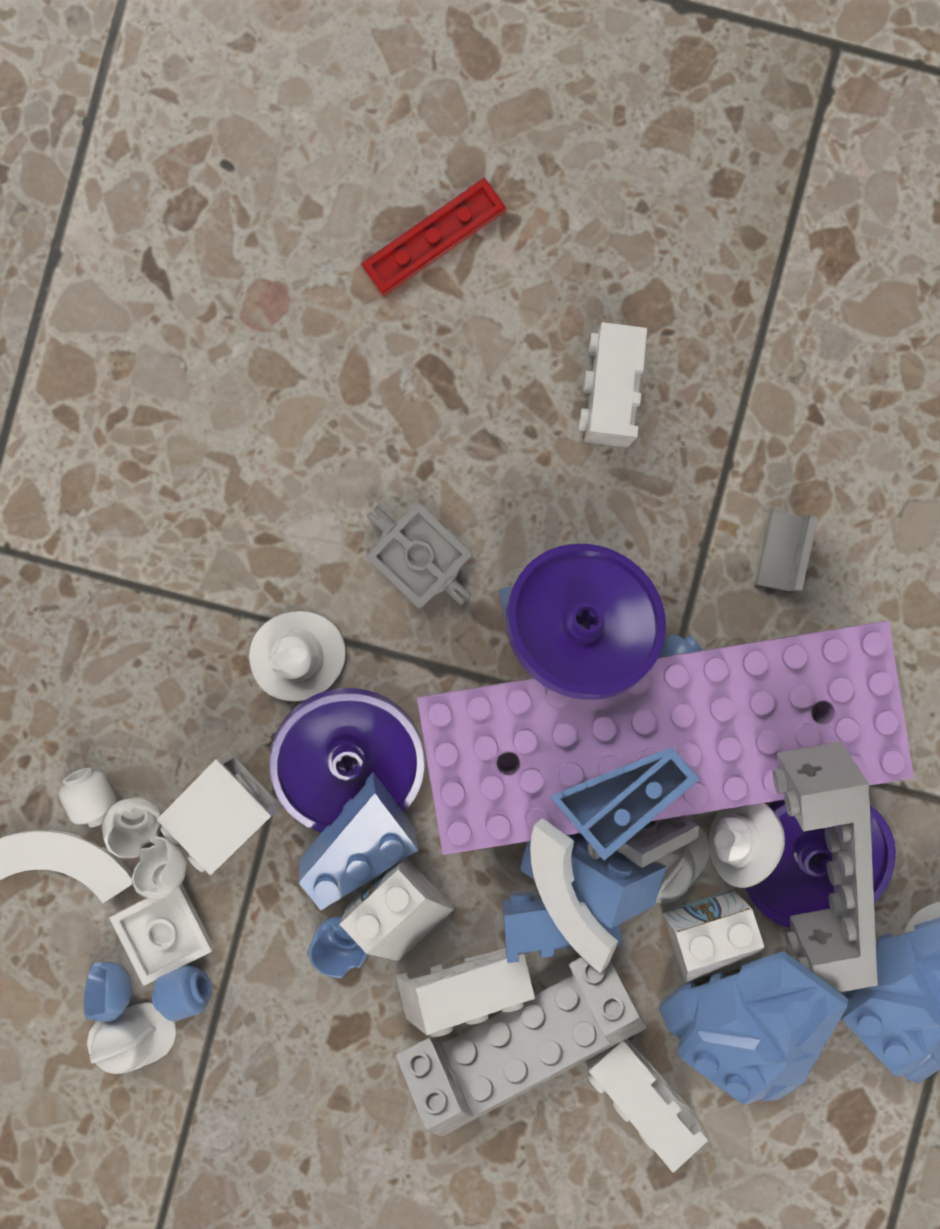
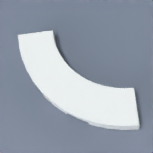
(65, 854)
(553, 877)

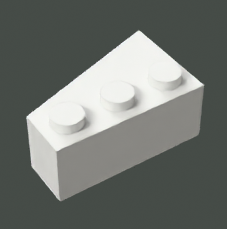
(613, 385)
(465, 992)
(647, 1102)

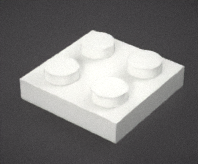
(161, 934)

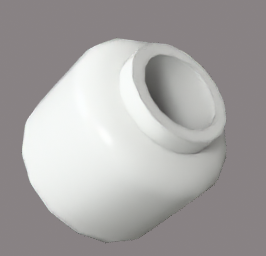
(87, 797)

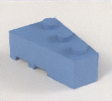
(625, 800)
(357, 846)
(609, 887)
(532, 929)

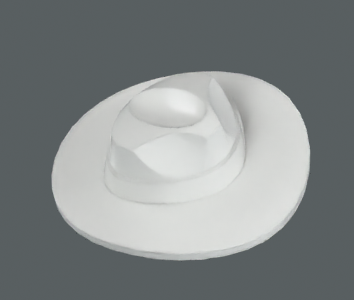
(297, 655)
(746, 844)

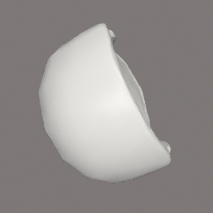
(130, 826)
(159, 869)

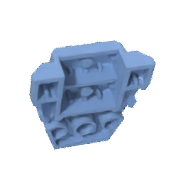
(903, 1012)
(755, 1028)

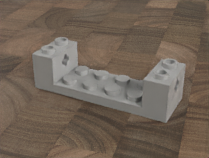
(830, 791)
(519, 1048)

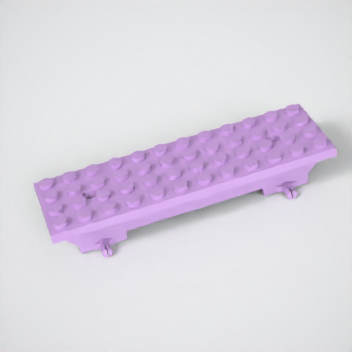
(723, 709)

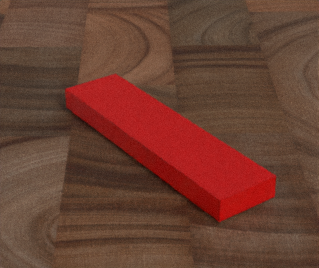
(433, 237)

